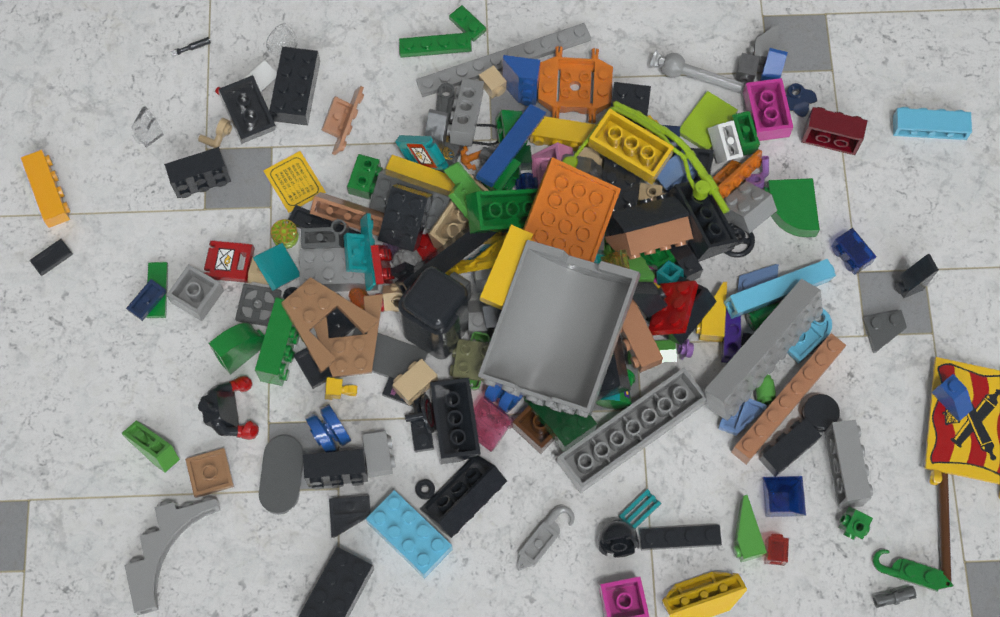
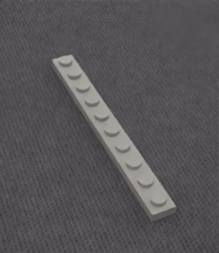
(532, 49)

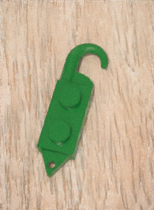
(913, 572)

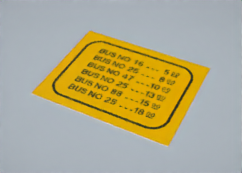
(294, 181)

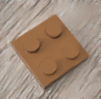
(209, 473)

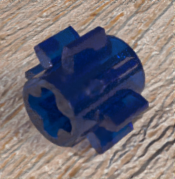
(526, 181)

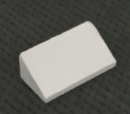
(263, 74)

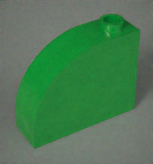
(795, 206)
(236, 346)

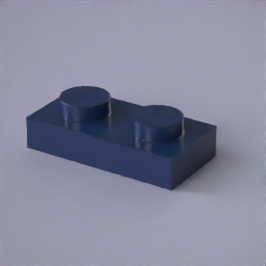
(146, 300)

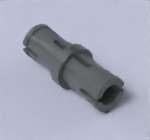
(894, 596)

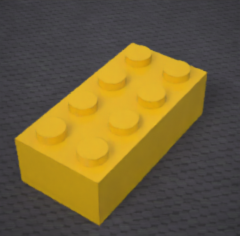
(630, 146)

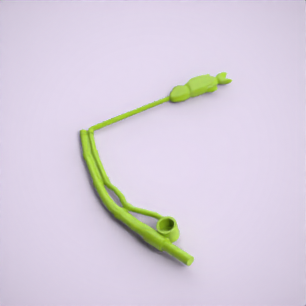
(702, 187)

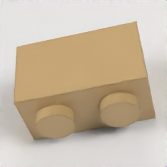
(414, 381)

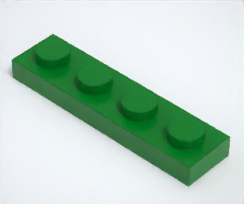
(435, 45)

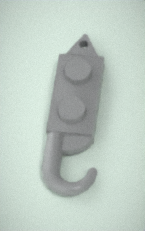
(543, 538)

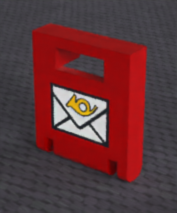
(224, 260)

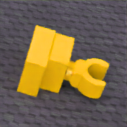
(335, 389)

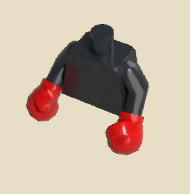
(220, 409)

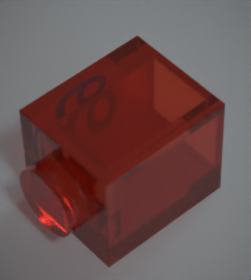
(776, 550)

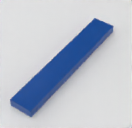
(510, 145)

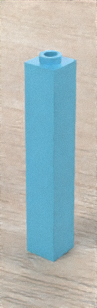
(778, 288)

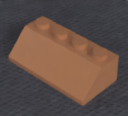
(652, 238)

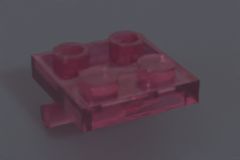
(491, 423)

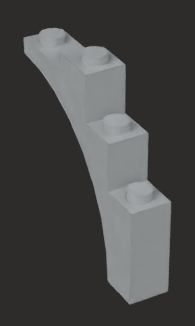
(172, 522)

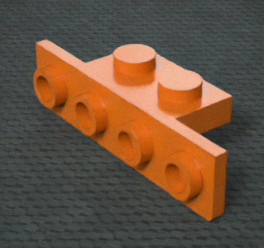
(735, 172)

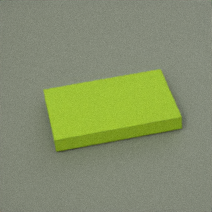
(706, 114)

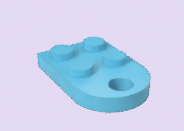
(812, 338)

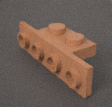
(340, 117)

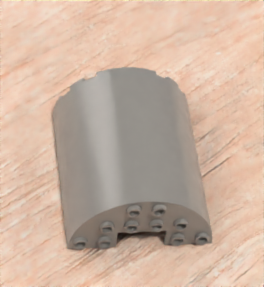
(558, 329)

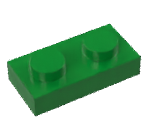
(467, 22)

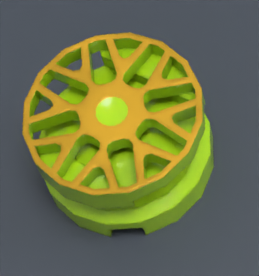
(284, 233)

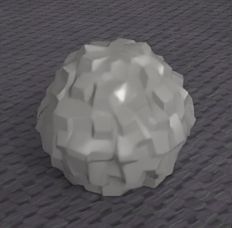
(406, 256)

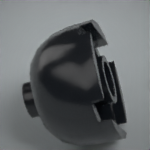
(618, 539)

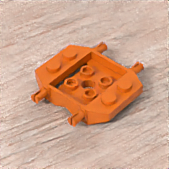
(576, 72)

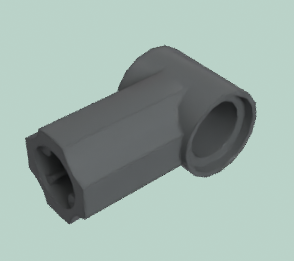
(445, 103)

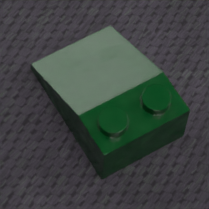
(564, 427)

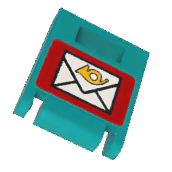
(422, 151)

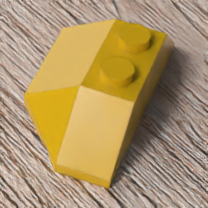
(704, 595)

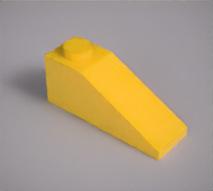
(713, 324)

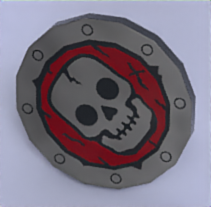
(426, 413)

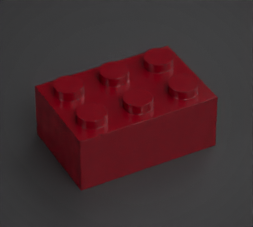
(834, 131)

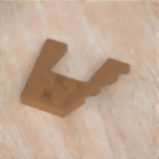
(310, 306)
(353, 353)

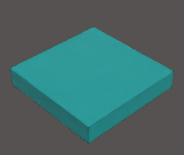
(277, 266)

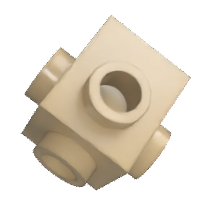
(391, 297)

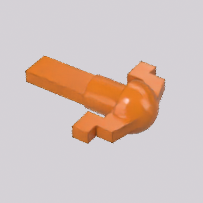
(466, 159)

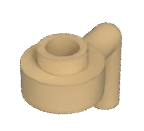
(223, 128)

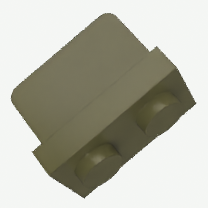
(468, 359)

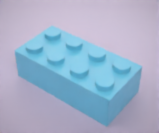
(409, 534)

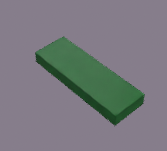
(159, 273)

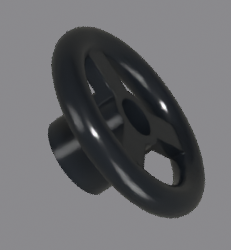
(743, 240)

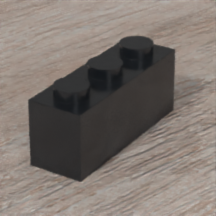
(789, 446)

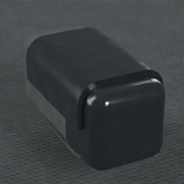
(435, 311)

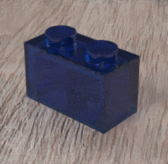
(853, 251)

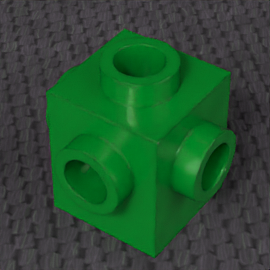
(855, 523)

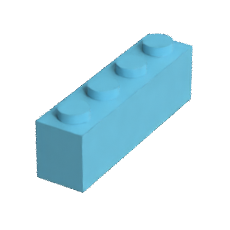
(932, 123)

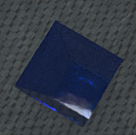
(784, 496)

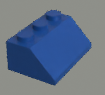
(522, 78)

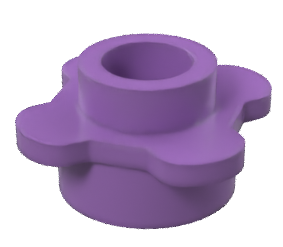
(686, 349)

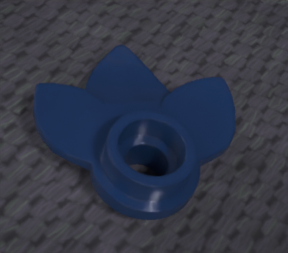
(800, 102)

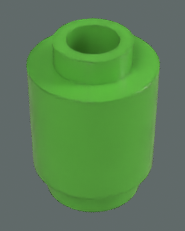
(766, 392)

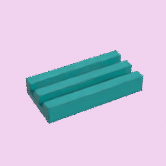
(652, 498)

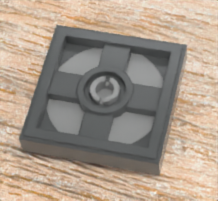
(256, 304)

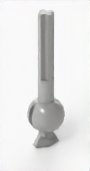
(674, 65)

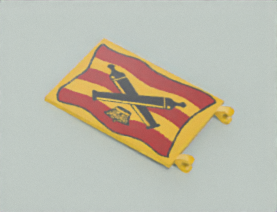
(972, 444)

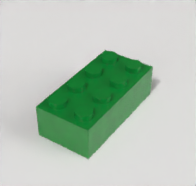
(499, 209)
(277, 347)

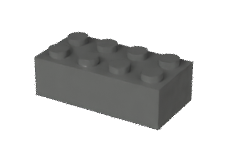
(388, 178)

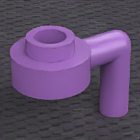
(759, 179)

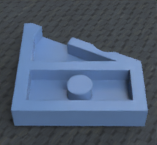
(757, 277)
(747, 413)

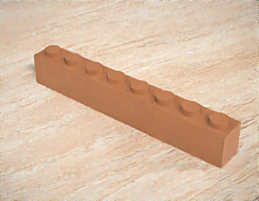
(788, 399)

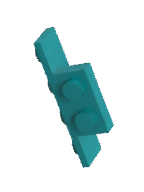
(358, 251)

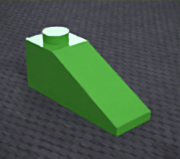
(151, 446)
(748, 536)

